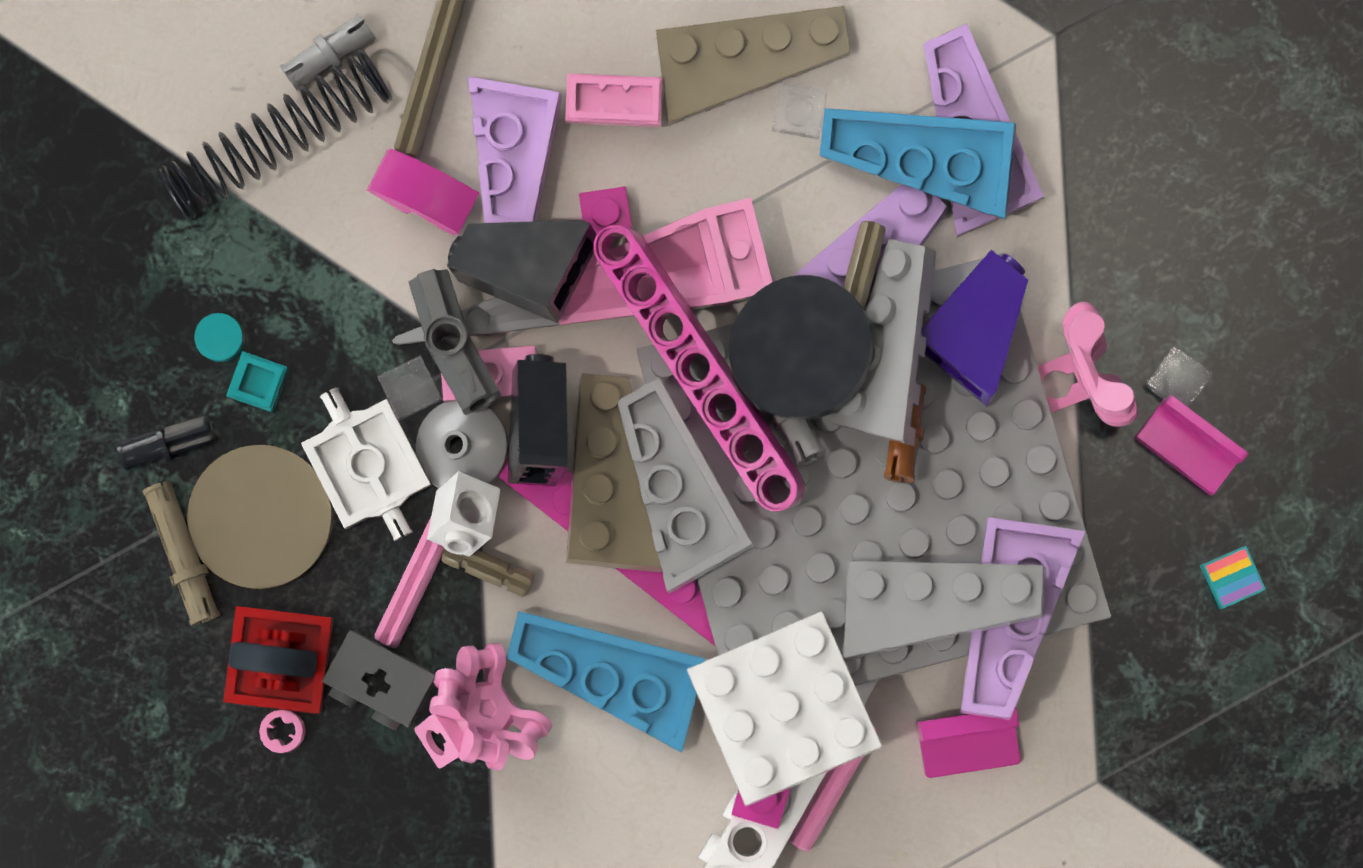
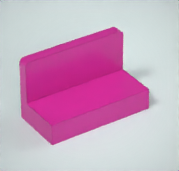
(1190, 444)
(967, 743)

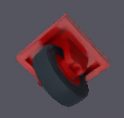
(278, 660)

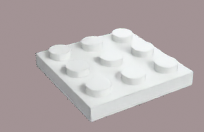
(784, 708)

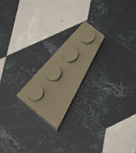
(742, 56)
(606, 504)

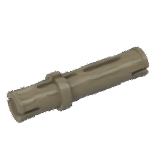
(181, 554)

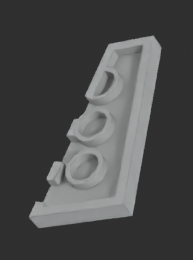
(896, 316)
(684, 502)
(923, 602)

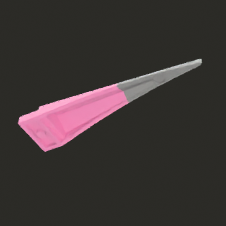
(708, 256)

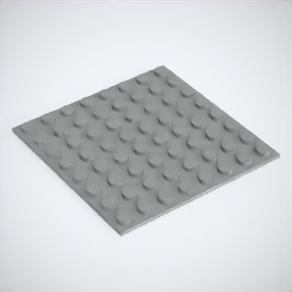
(967, 468)

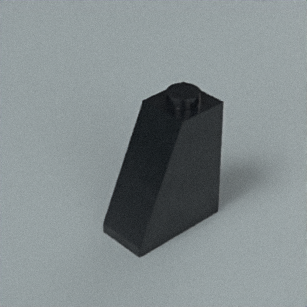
(525, 262)
(538, 422)

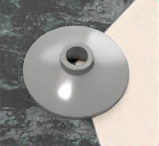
(482, 450)

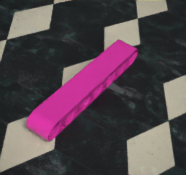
(678, 356)

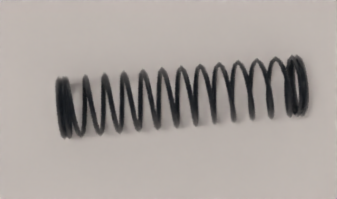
(181, 195)

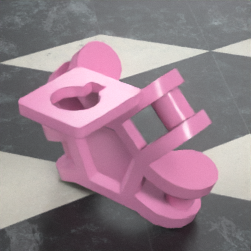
(1109, 395)
(478, 714)

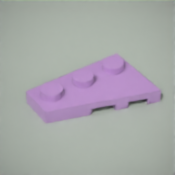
(514, 146)

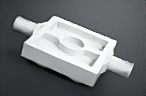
(366, 464)

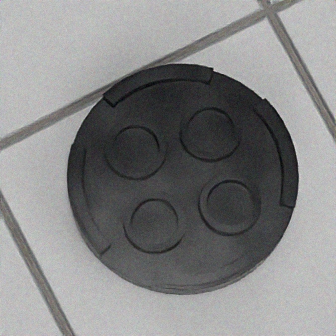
(801, 347)

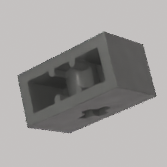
(362, 657)

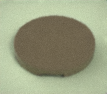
(259, 517)

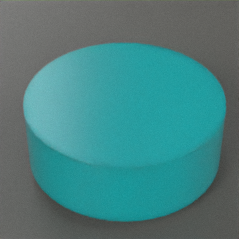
(219, 337)

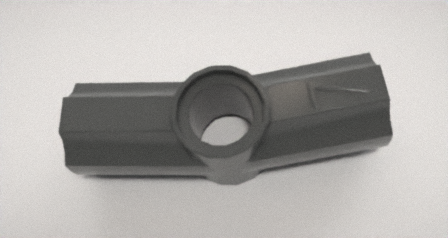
(442, 317)

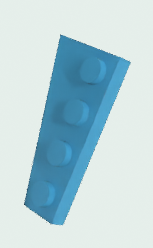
(936, 155)
(619, 675)

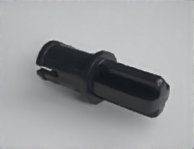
(165, 442)

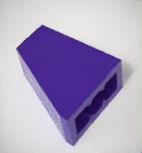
(976, 325)

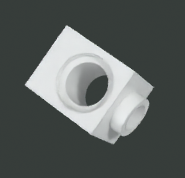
(463, 514)

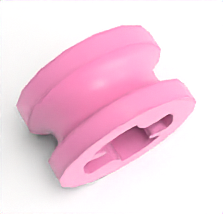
(277, 745)

